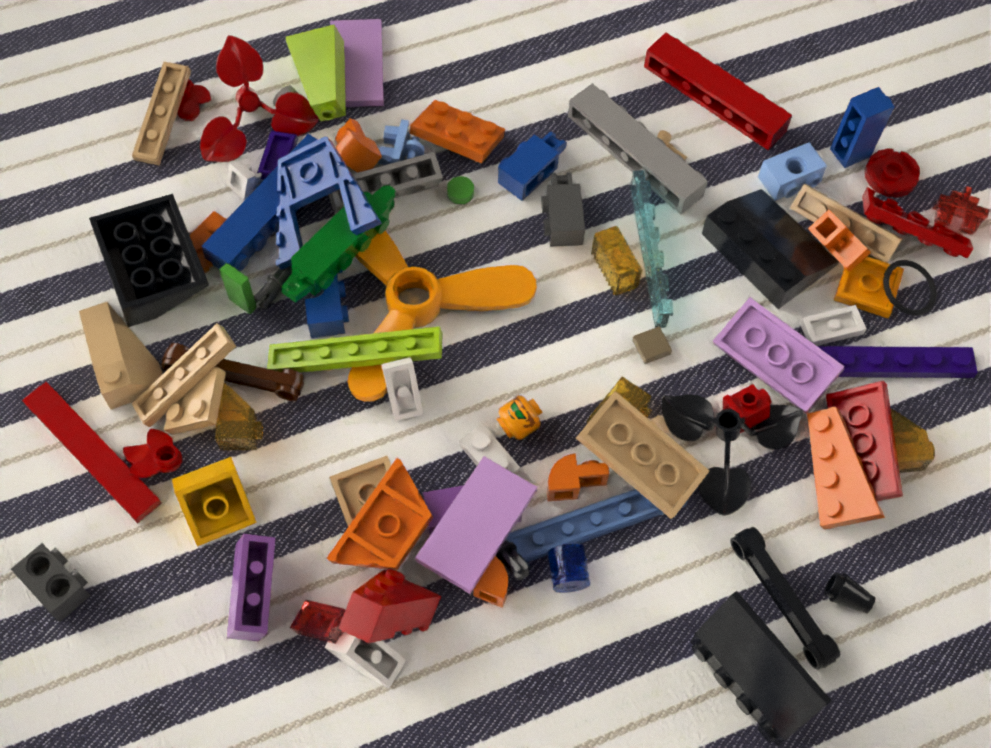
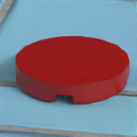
(892, 173)

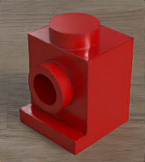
(751, 405)

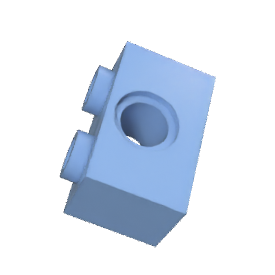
(790, 170)

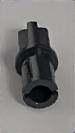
(513, 560)

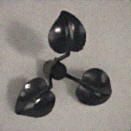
(727, 488)

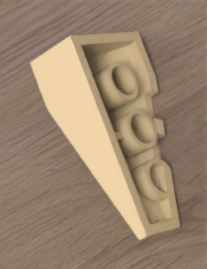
(117, 355)

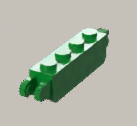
(334, 248)

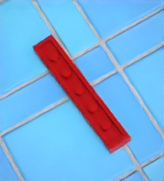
(91, 452)

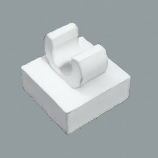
(242, 179)

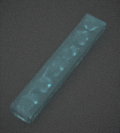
(652, 257)

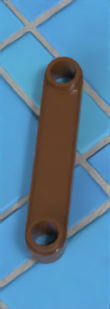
(284, 384)

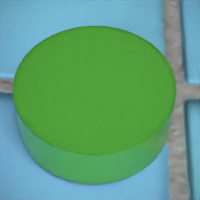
(460, 190)

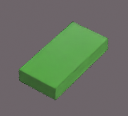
(238, 288)

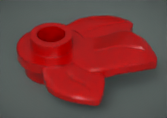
(192, 97)
(153, 457)

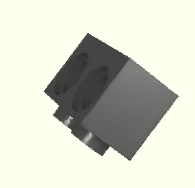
(47, 585)

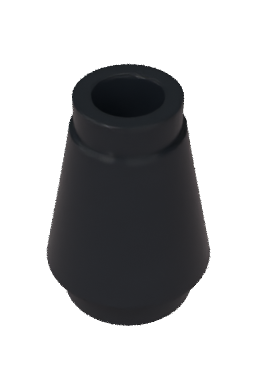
(847, 592)

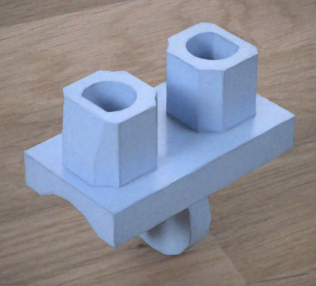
(402, 144)

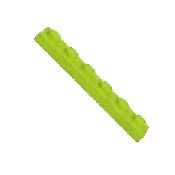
(356, 350)

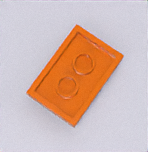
(457, 131)

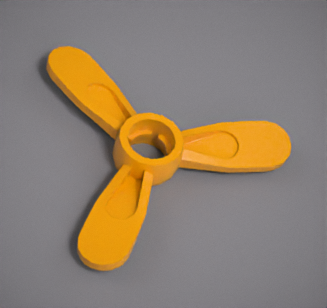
(472, 291)

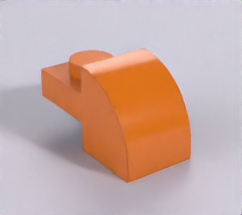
(355, 148)
(839, 240)
(568, 477)
(493, 584)

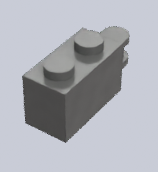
(564, 212)

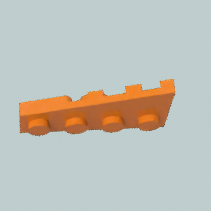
(839, 476)

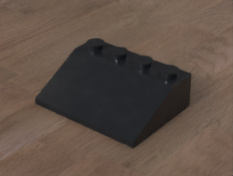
(767, 246)
(149, 258)
(758, 670)

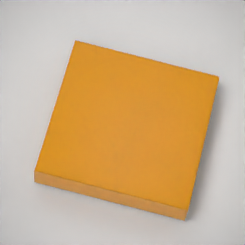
(865, 287)

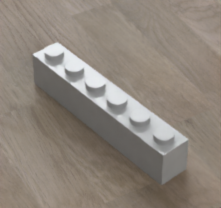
(637, 148)

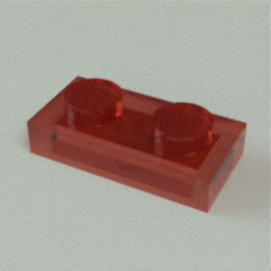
(319, 621)

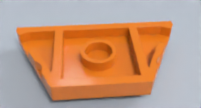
(385, 524)

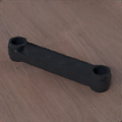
(818, 648)

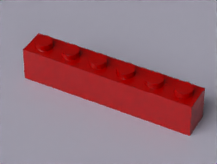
(717, 91)

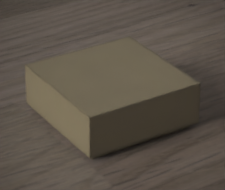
(652, 345)

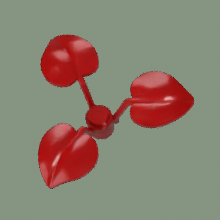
(238, 65)

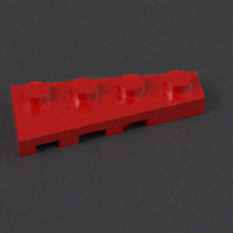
(915, 224)

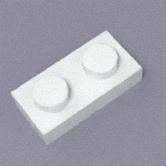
(833, 325)
(402, 389)
(482, 443)

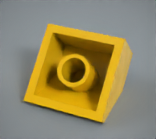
(213, 501)

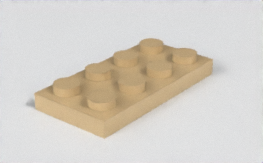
(643, 455)

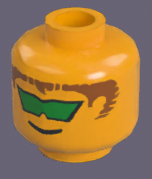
(519, 417)

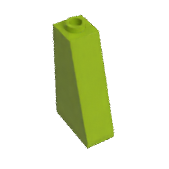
(321, 69)

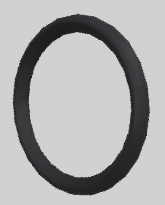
(892, 299)

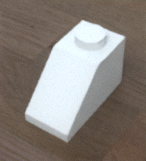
(372, 659)

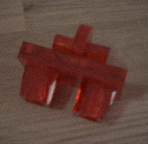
(962, 206)

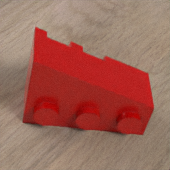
(387, 606)

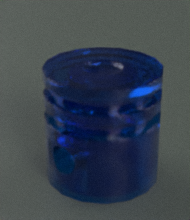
(568, 568)

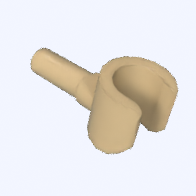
(666, 137)

